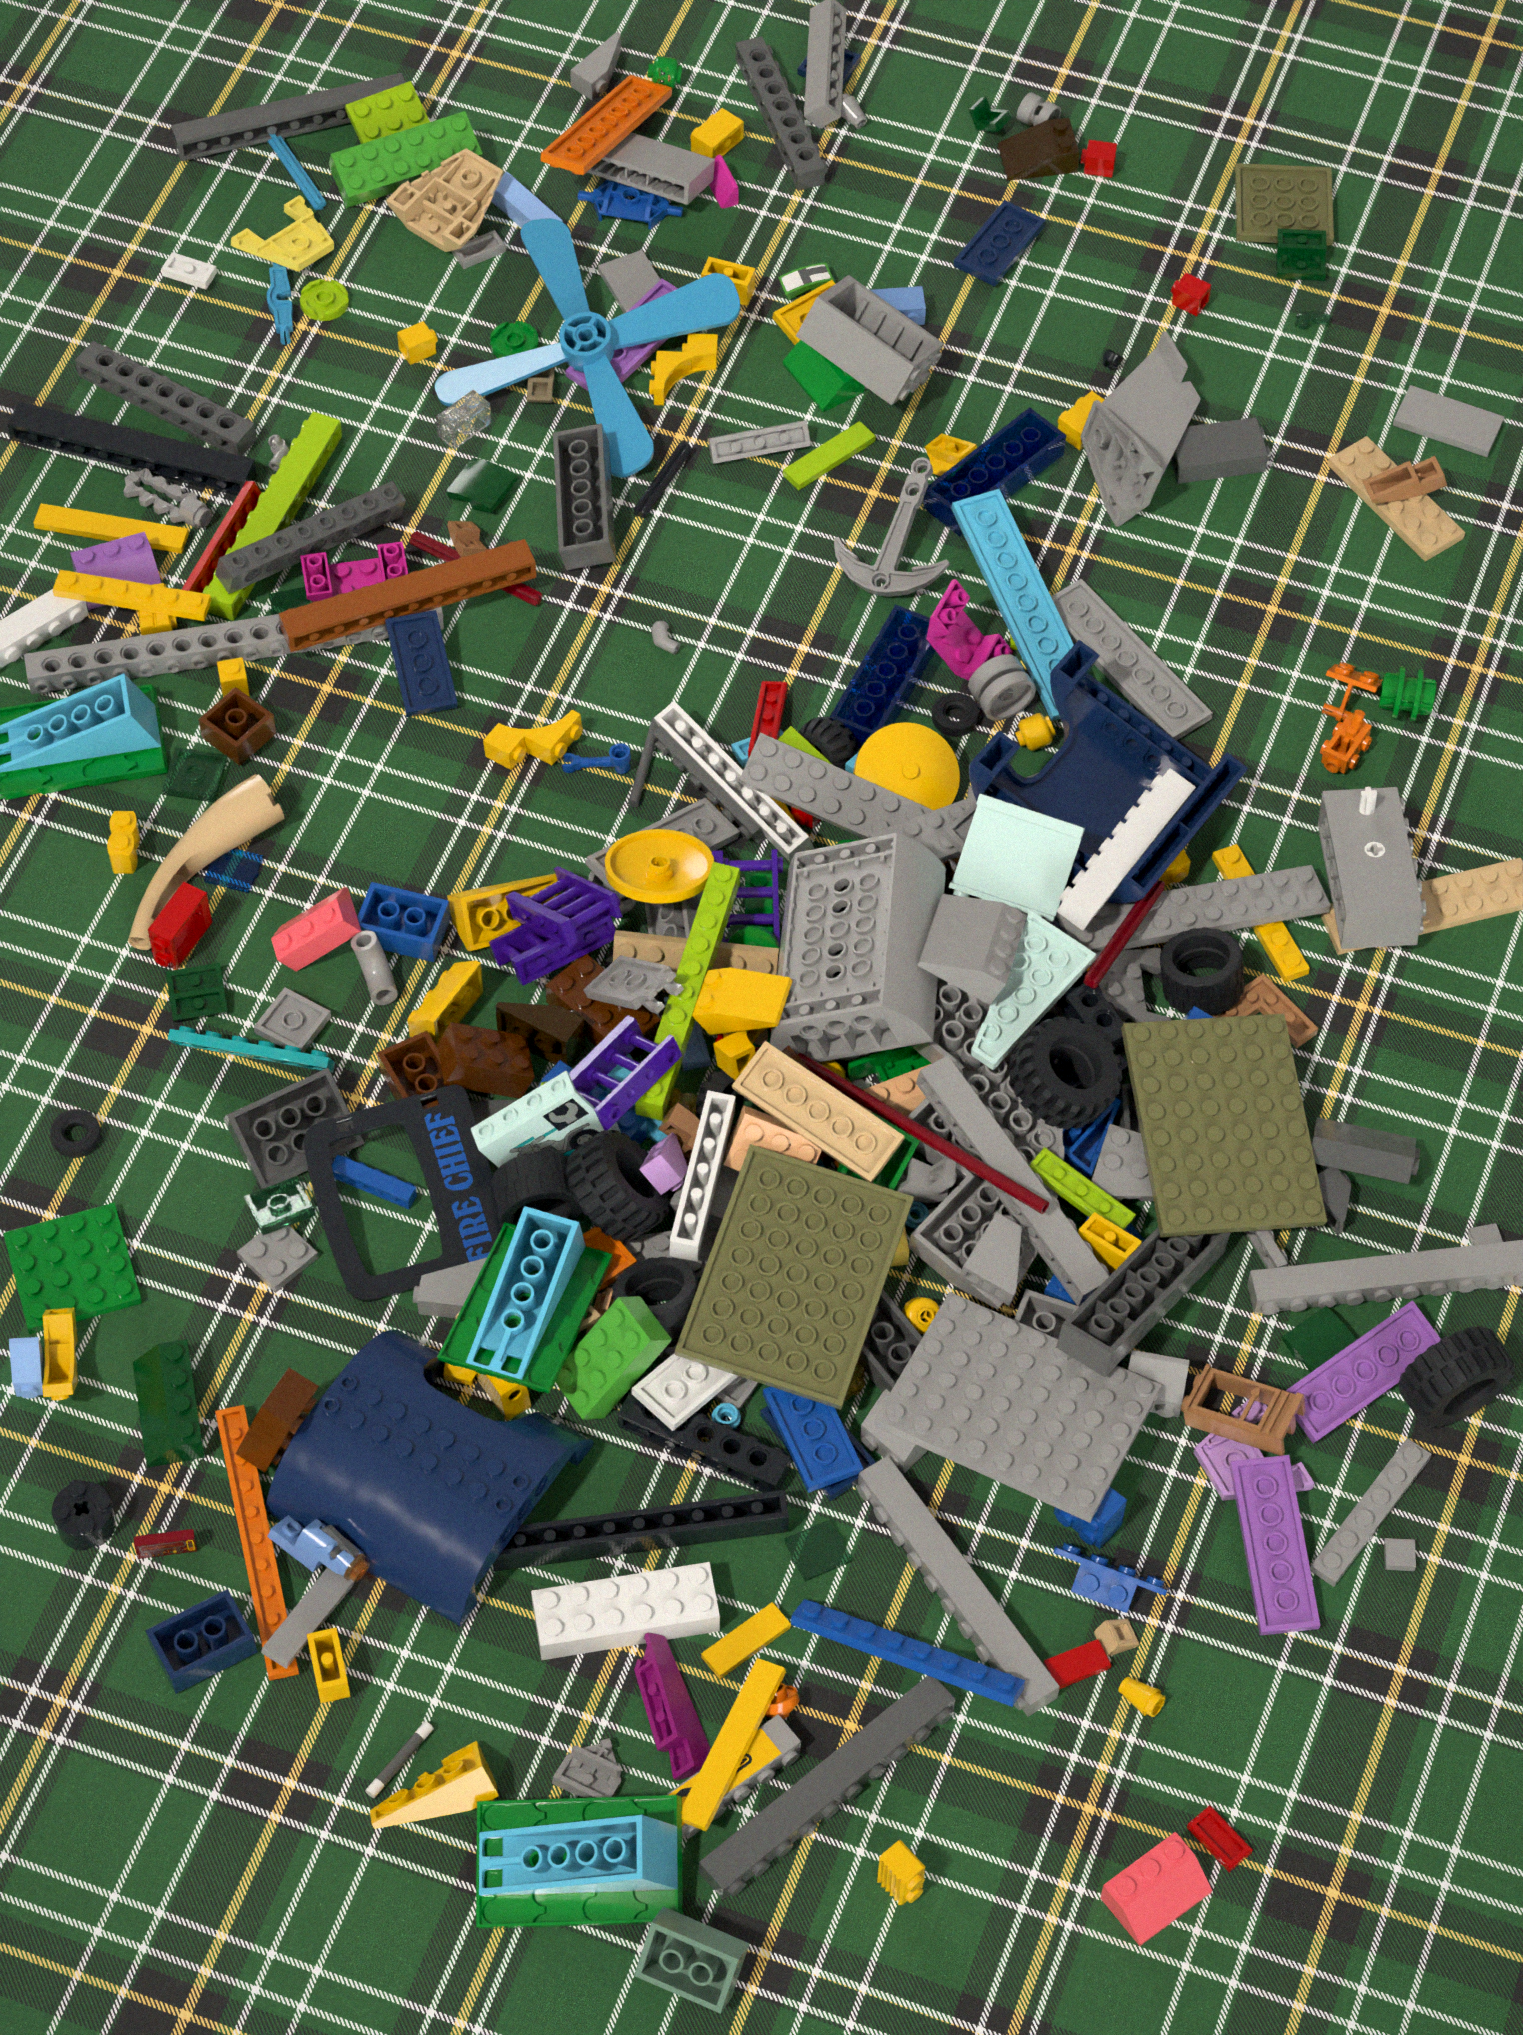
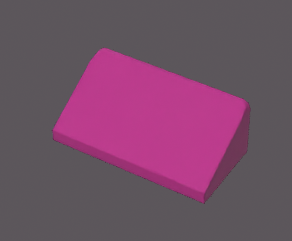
(723, 184)

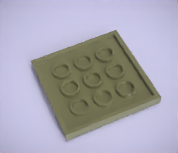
(1282, 199)

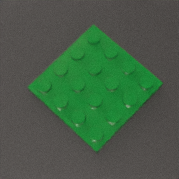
(72, 1264)

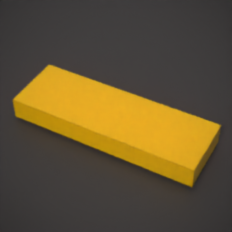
(746, 1640)

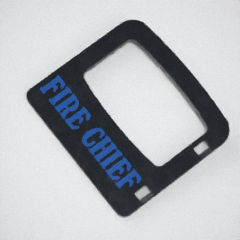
(454, 1174)

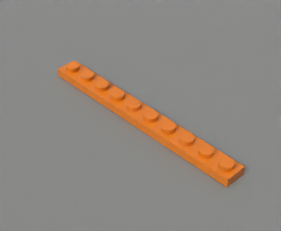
(253, 1532)

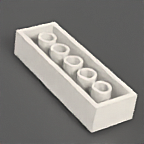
(624, 1609)

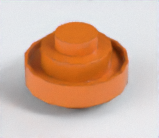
(783, 1701)

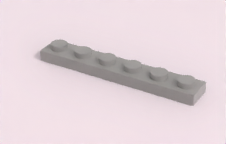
(1370, 1512)

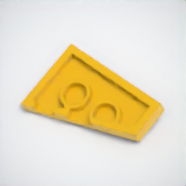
(793, 314)

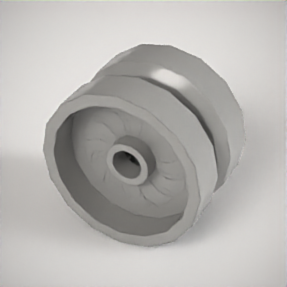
(1002, 687)

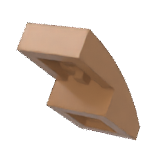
(465, 537)

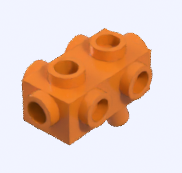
(1346, 743)

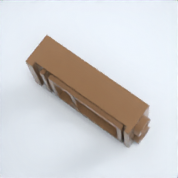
(1273, 1426)

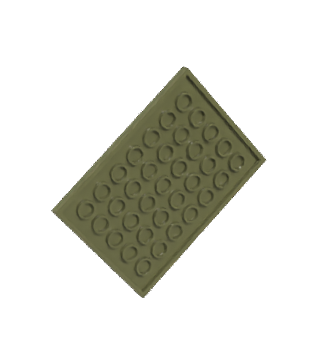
(1223, 1125)
(794, 1276)

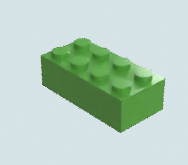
(611, 1357)

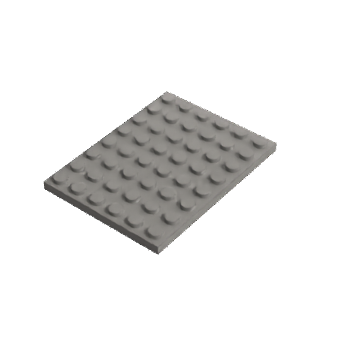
(1017, 1407)

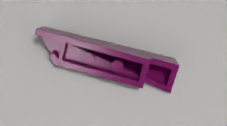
(670, 1709)

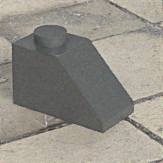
(1335, 1193)

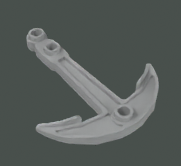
(888, 560)

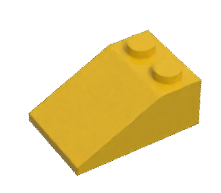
(740, 1000)

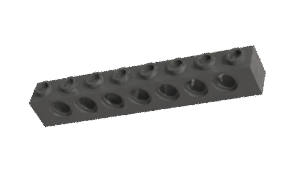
(780, 113)
(166, 399)
(310, 537)

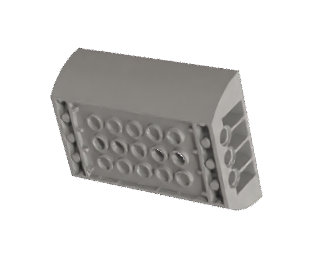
(881, 992)

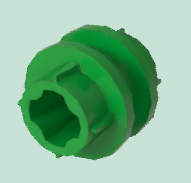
(1407, 693)

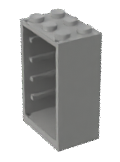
(870, 340)

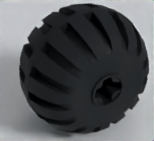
(830, 740)

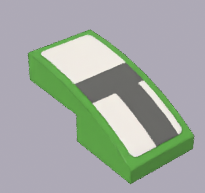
(805, 278)

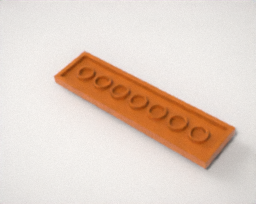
(606, 125)

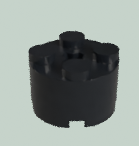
(83, 1515)

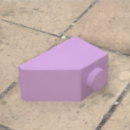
(665, 1165)

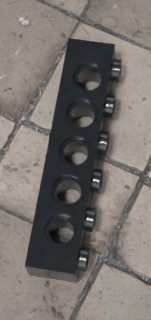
(1092, 1007)
(711, 1454)

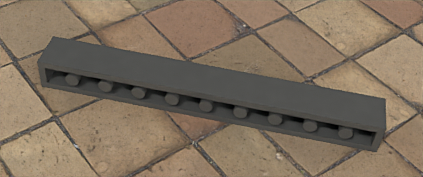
(281, 118)
(826, 1787)

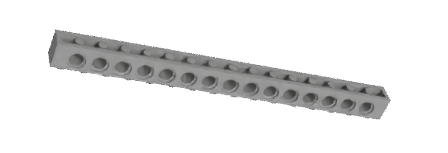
(171, 652)

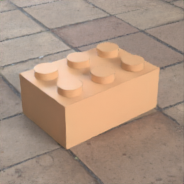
(768, 1133)

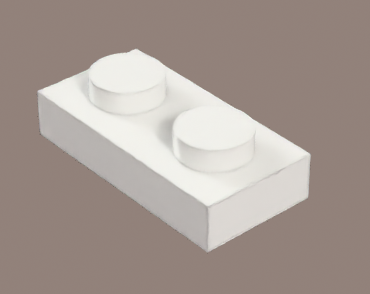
(189, 270)

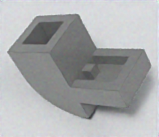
(927, 1182)

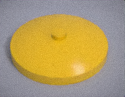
(911, 764)
(658, 866)

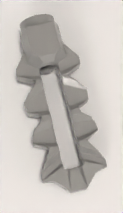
(190, 510)

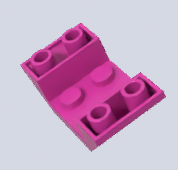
(327, 580)
(958, 638)

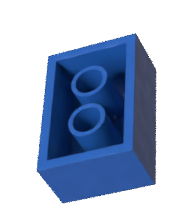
(405, 920)

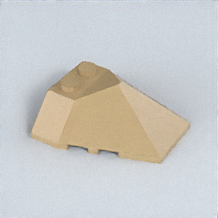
(448, 201)

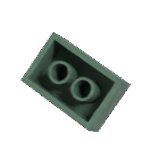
(691, 1959)

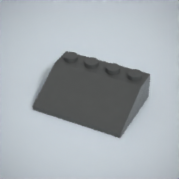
(274, 1127)

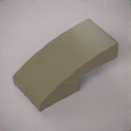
(541, 386)

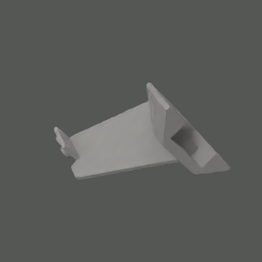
(1138, 430)

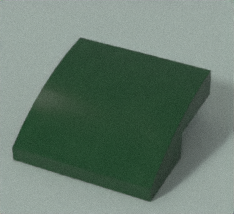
(1301, 254)
(482, 484)
(196, 992)
(1318, 1338)

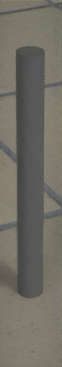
(643, 766)

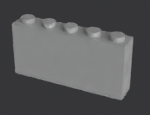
(657, 168)

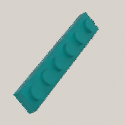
(240, 1047)

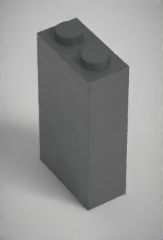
(1220, 451)
(1365, 1150)

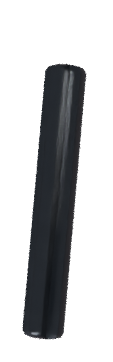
(662, 480)

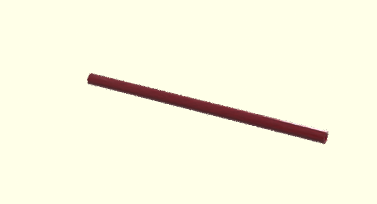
(927, 1136)

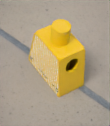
(499, 1393)

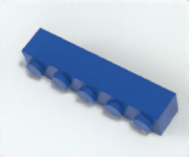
(374, 1181)

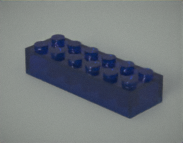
(1001, 462)
(886, 675)

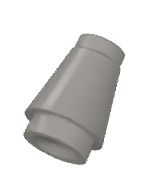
(852, 112)

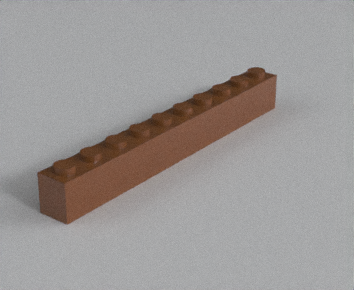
(407, 595)

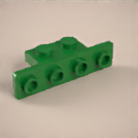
(887, 1064)

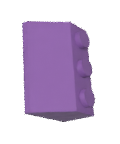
(120, 559)

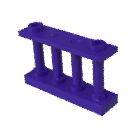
(776, 867)
(557, 923)
(538, 955)
(613, 1052)

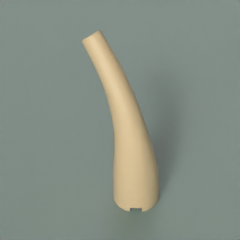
(222, 827)

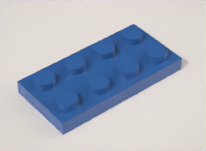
(813, 1438)

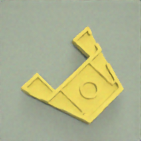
(294, 245)

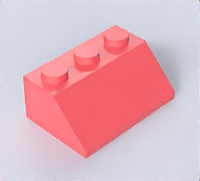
(316, 931)
(1156, 1889)

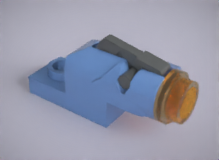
(319, 1546)

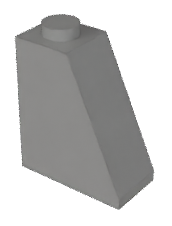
(996, 1259)
(446, 1290)

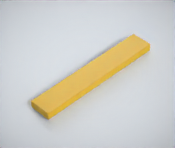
(109, 527)
(732, 1744)

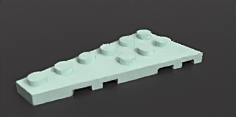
(1040, 974)

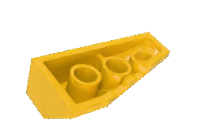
(484, 911)
(447, 1791)

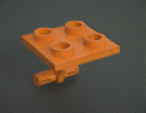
(1346, 673)

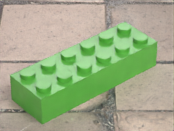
(388, 162)

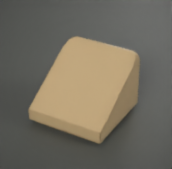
(1116, 1636)

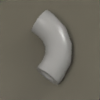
(374, 967)

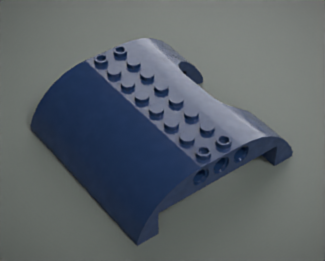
(1103, 771)
(417, 1474)

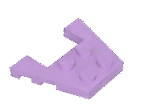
(1217, 1452)

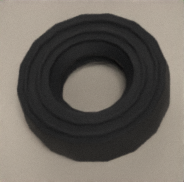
(950, 727)
(78, 1148)

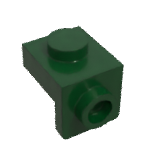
(987, 118)

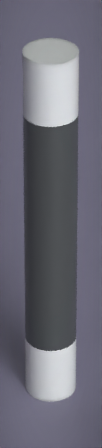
(399, 1759)

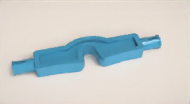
(280, 308)

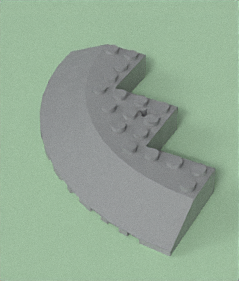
(963, 1216)

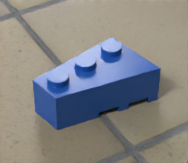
(1085, 1143)

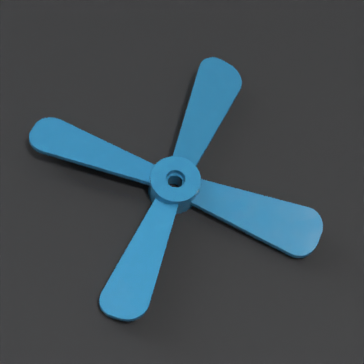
(590, 341)

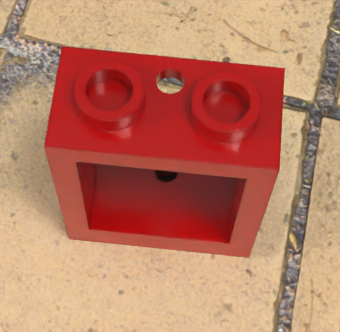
(180, 926)

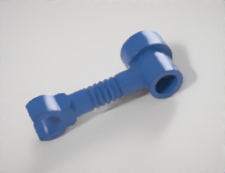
(618, 757)

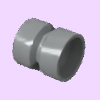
(1035, 110)

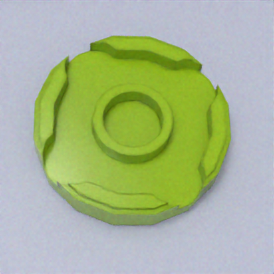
(324, 300)

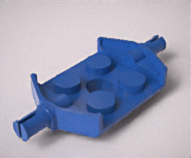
(611, 200)

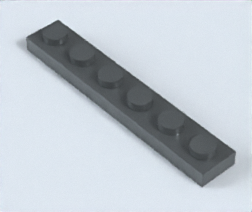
(714, 793)

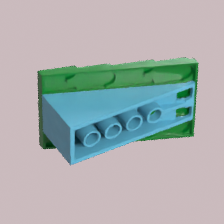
(81, 740)
(528, 1302)
(578, 1861)

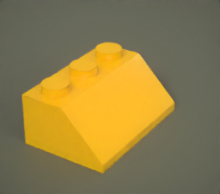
(448, 1001)

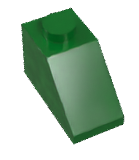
(759, 905)

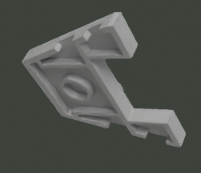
(1124, 983)

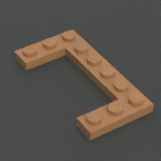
(1266, 998)

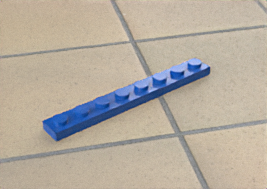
(908, 1652)

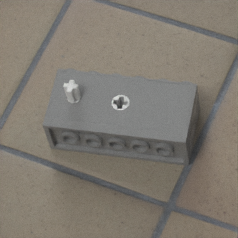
(1371, 868)

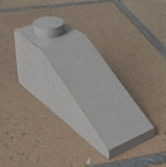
(595, 72)

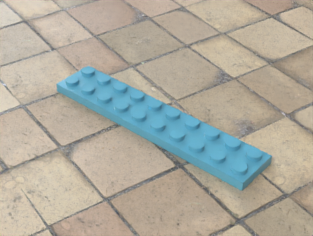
(1015, 587)

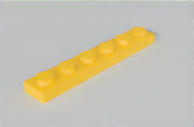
(132, 595)
(1273, 935)

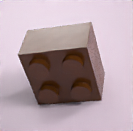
(237, 726)

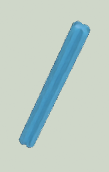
(297, 172)

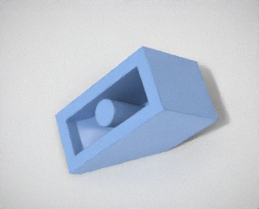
(27, 1366)

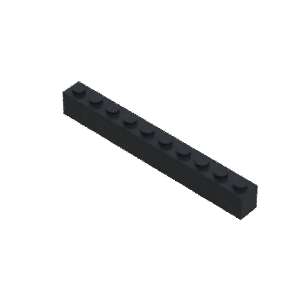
(130, 449)
(645, 1530)

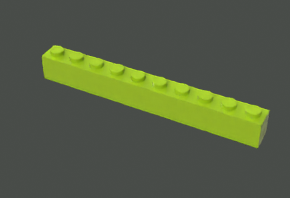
(281, 500)
(696, 960)

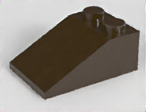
(1040, 151)
(550, 1030)

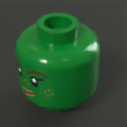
(665, 71)

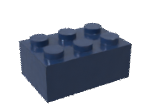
(201, 1641)

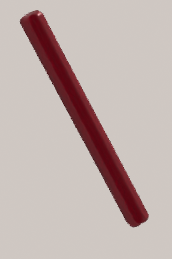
(448, 554)
(1122, 935)

